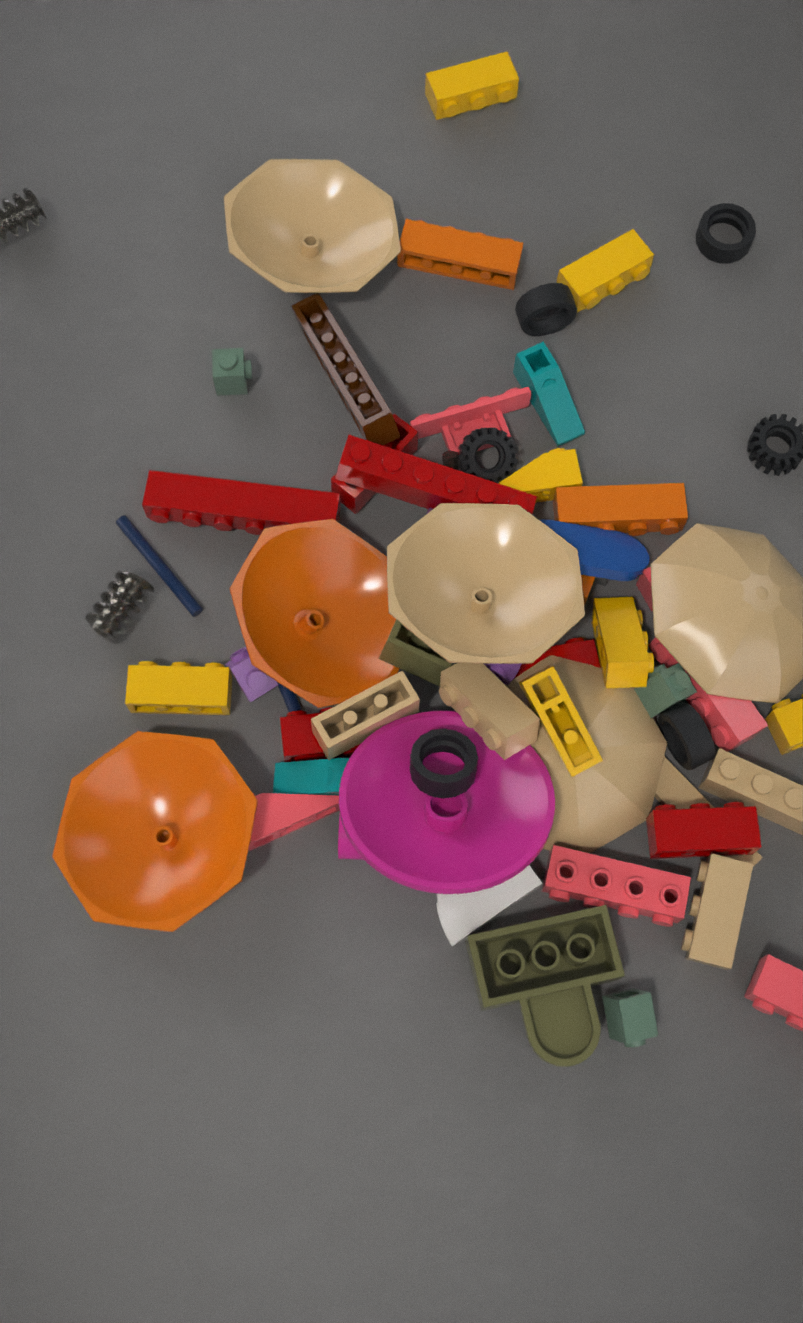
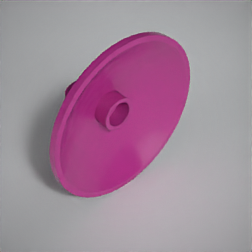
(435, 841)

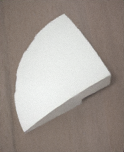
(468, 912)

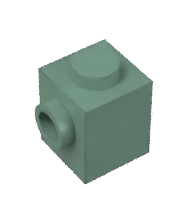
(230, 371)
(665, 689)
(630, 1017)

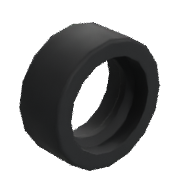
(734, 216)
(546, 309)
(686, 736)
(443, 741)

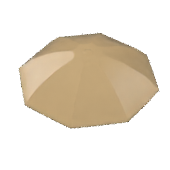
(311, 226)
(484, 583)
(730, 612)
(621, 788)

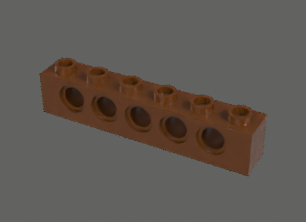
(345, 371)

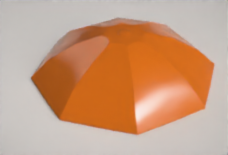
(315, 610)
(155, 831)

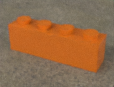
(459, 254)
(624, 508)

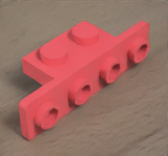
(459, 420)

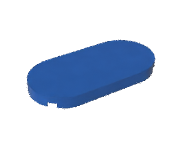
(603, 552)

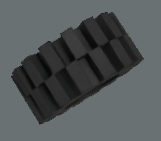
(503, 445)
(770, 459)

